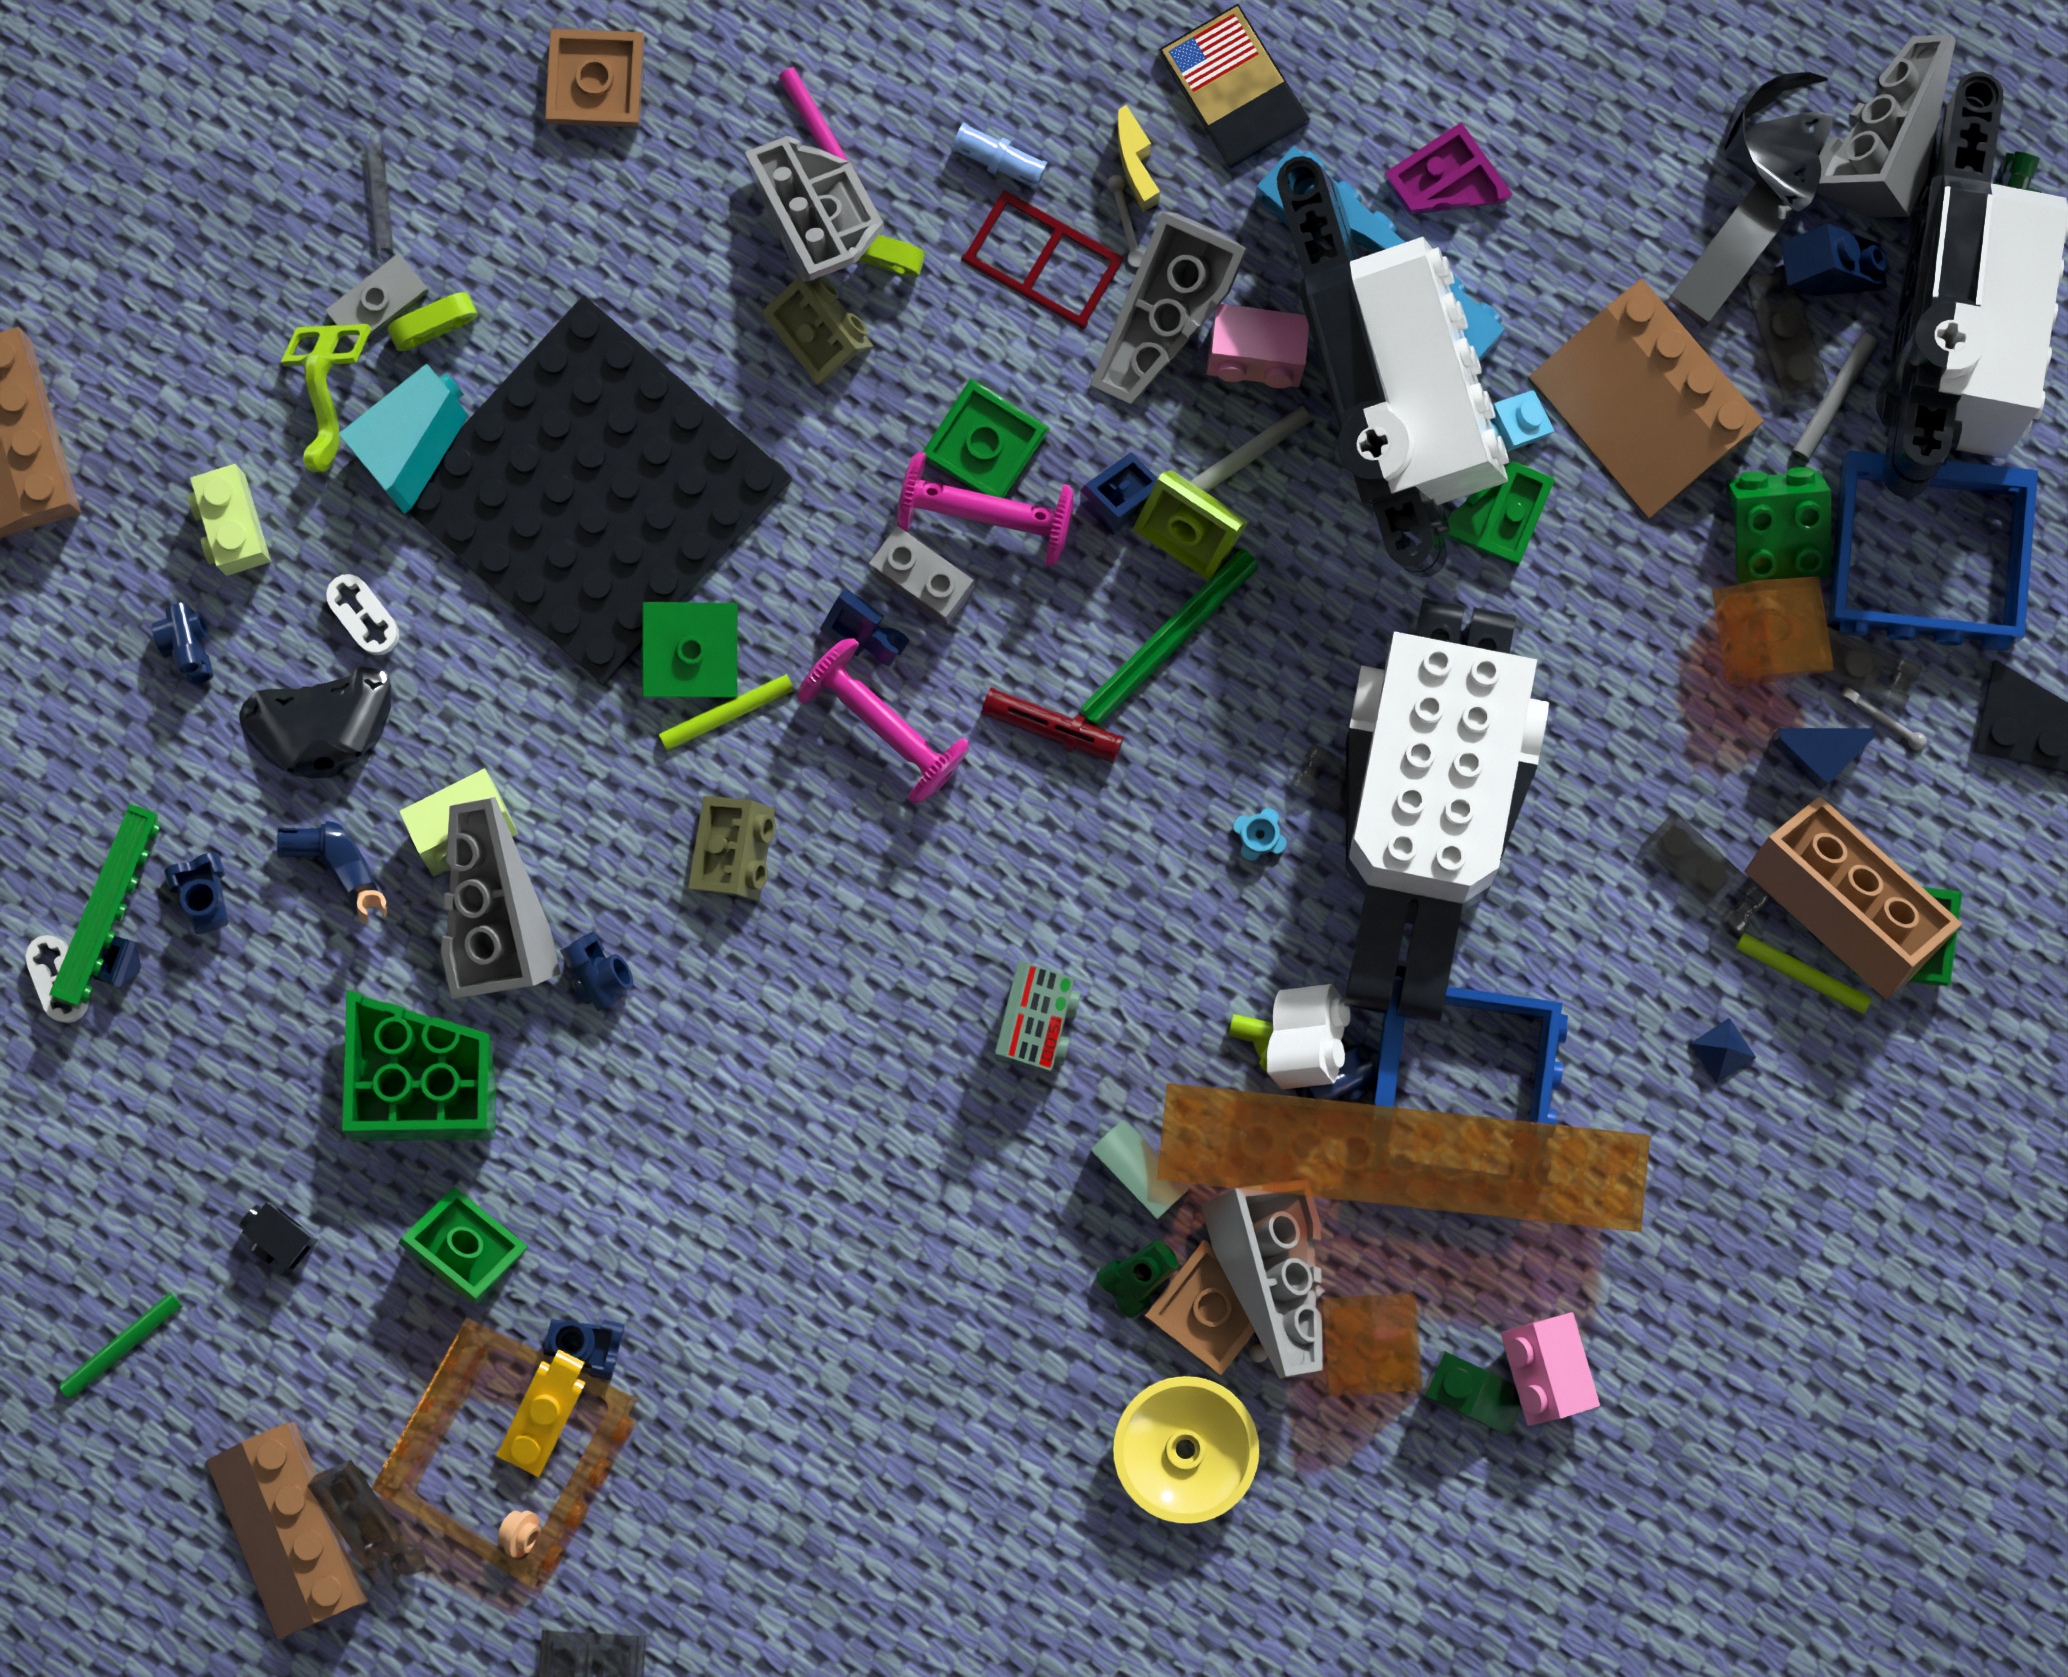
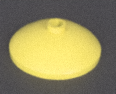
(1222, 1459)

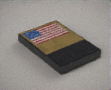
(1234, 86)

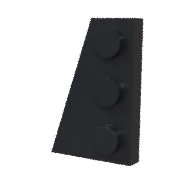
(2023, 722)

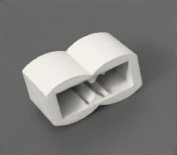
(1307, 1036)

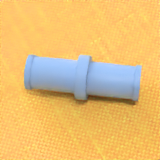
(999, 156)

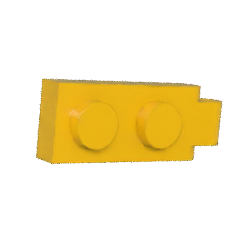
(543, 1414)

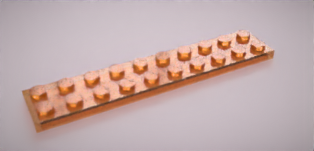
(1404, 1157)

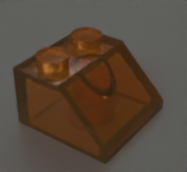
(1772, 630)
(1370, 1344)

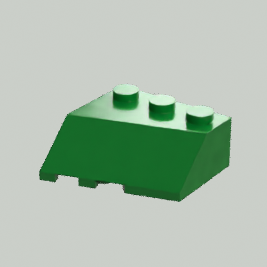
(414, 1076)

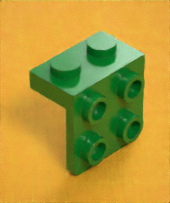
(1781, 525)

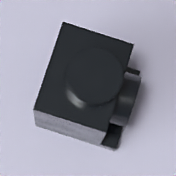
(276, 1237)

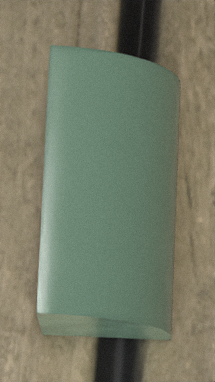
(1136, 1169)

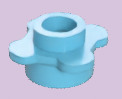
(1265, 822)

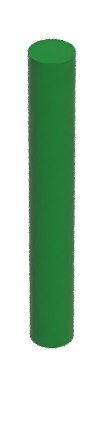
(120, 1345)

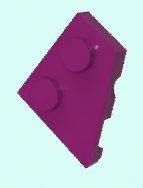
(1447, 176)

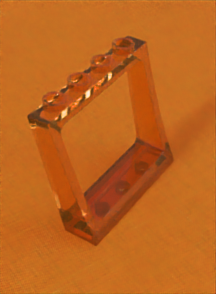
(437, 1412)

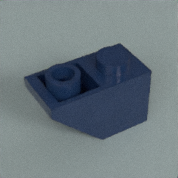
(1833, 262)

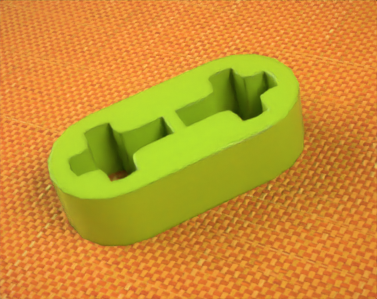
(894, 256)
(432, 321)

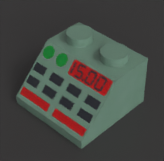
(1036, 1018)

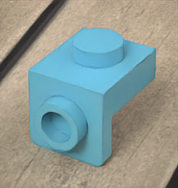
(1520, 420)

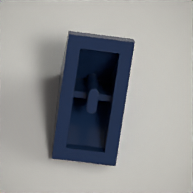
(1118, 492)
(1821, 751)

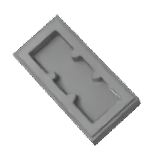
(379, 297)

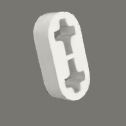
(353, 621)
(44, 980)

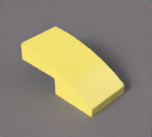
(1133, 148)

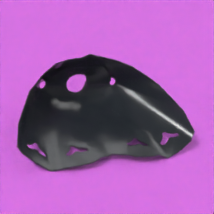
(1779, 147)
(319, 723)

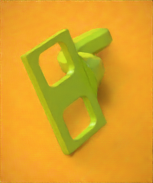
(317, 364)

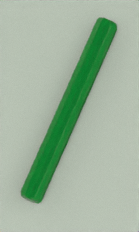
(1169, 638)

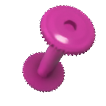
(984, 508)
(831, 673)

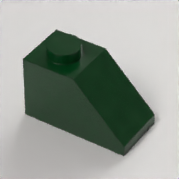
(1473, 1392)

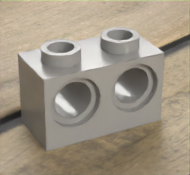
(922, 576)

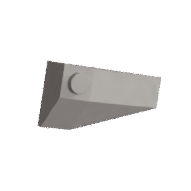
(1891, 146)
(1173, 293)
(494, 917)
(1270, 1261)

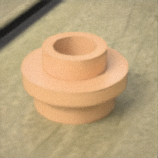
(519, 1533)

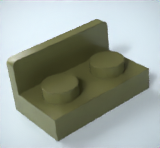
(817, 327)
(732, 847)

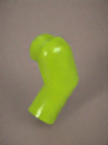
(1253, 1031)

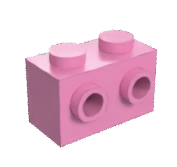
(1258, 346)
(1550, 1369)

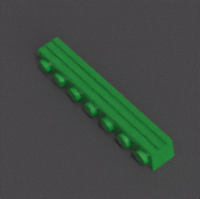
(105, 907)

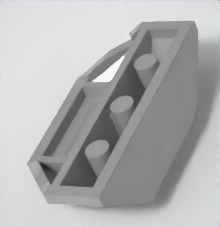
(814, 206)

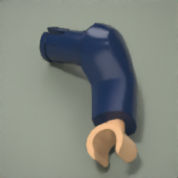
(341, 857)

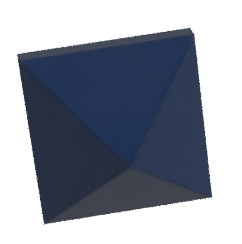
(126, 963)
(1722, 1050)

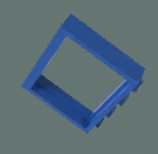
(1958, 476)
(1547, 1071)

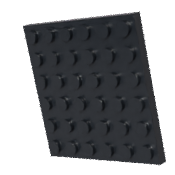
(595, 488)

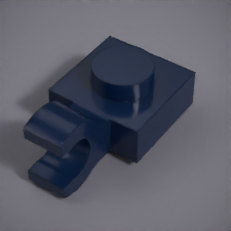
(856, 619)

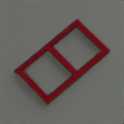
(1059, 230)

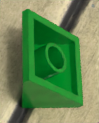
(463, 1246)

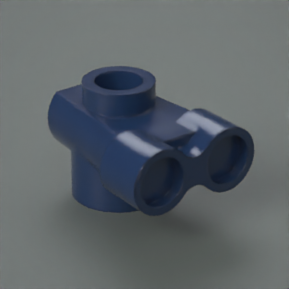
(182, 638)
(198, 883)
(598, 978)
(1350, 1080)
(597, 1348)

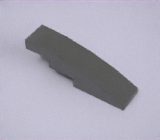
(1731, 254)

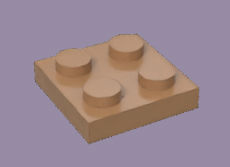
(595, 78)
(1203, 1311)

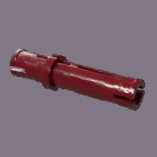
(1105, 744)

